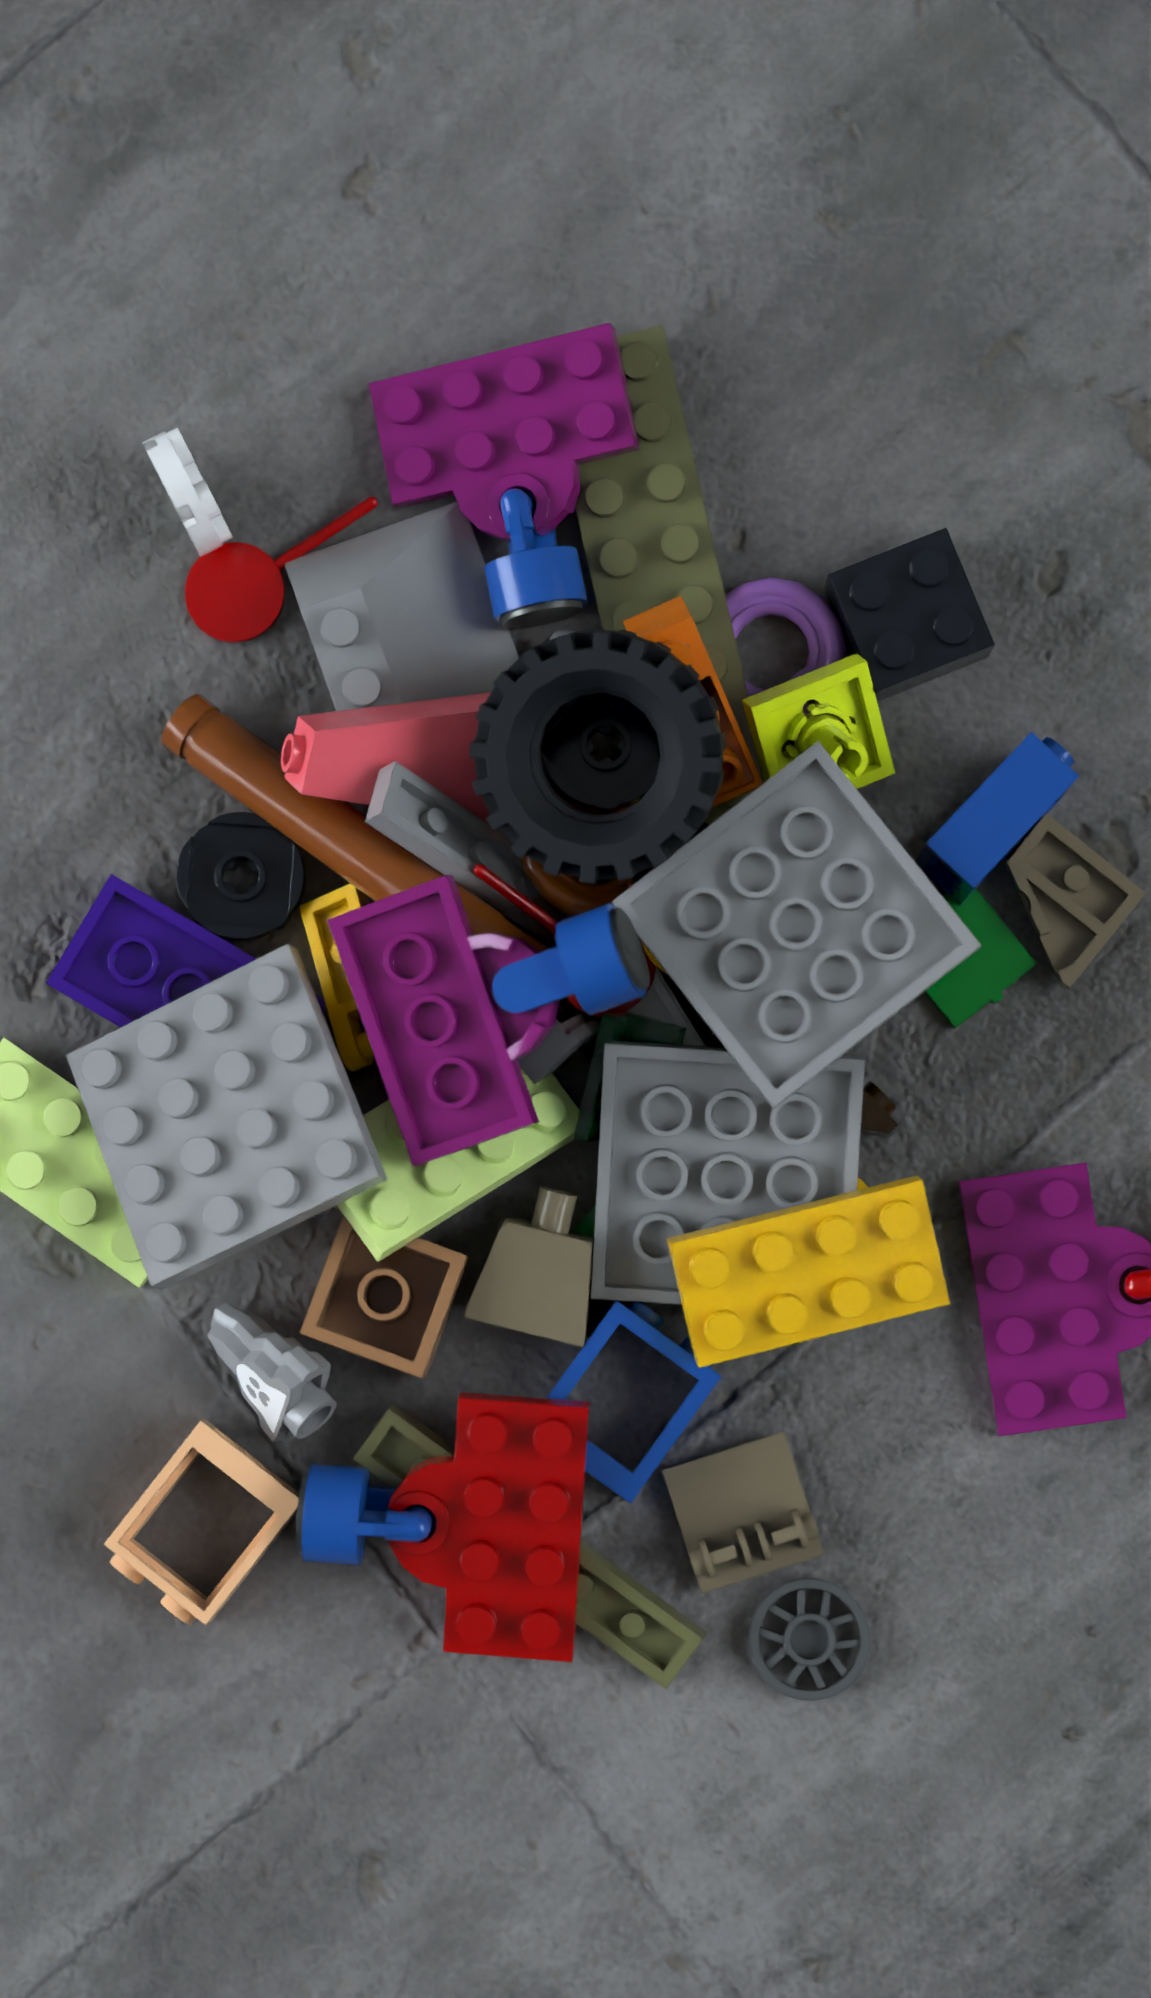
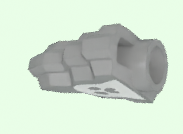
(274, 1374)

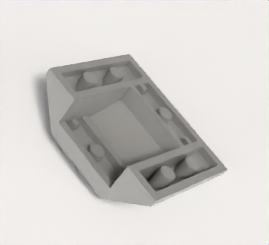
(403, 613)

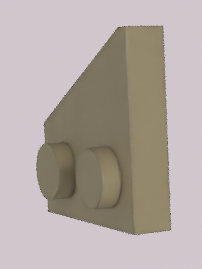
(1069, 896)

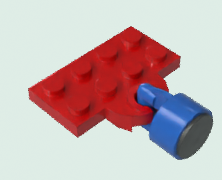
(484, 1524)

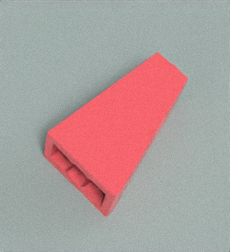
(343, 750)

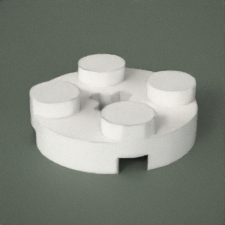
(188, 491)

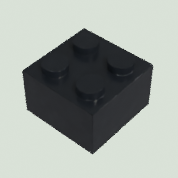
(910, 614)

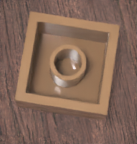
(386, 1307)

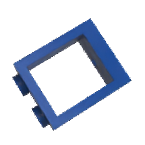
(997, 816)
(645, 1325)

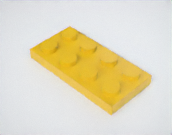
(808, 1271)

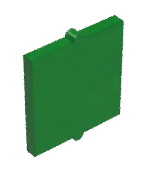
(987, 970)

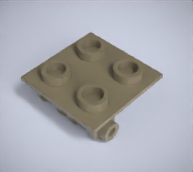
(742, 1512)

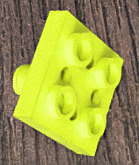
(839, 692)

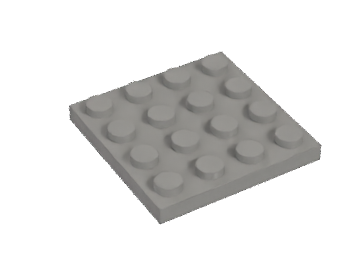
(796, 924)
(225, 1117)
(701, 1148)

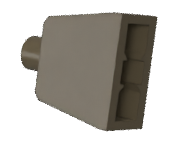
(538, 1274)

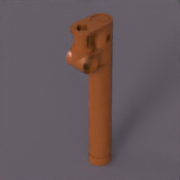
(321, 826)

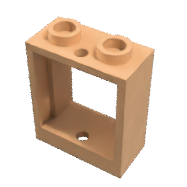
(138, 1563)

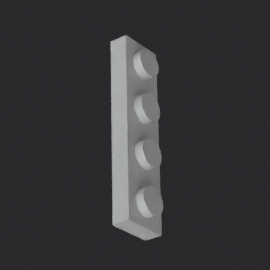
(453, 842)

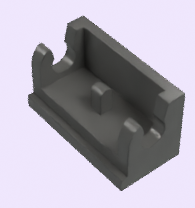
(561, 1043)

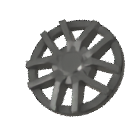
(809, 1639)

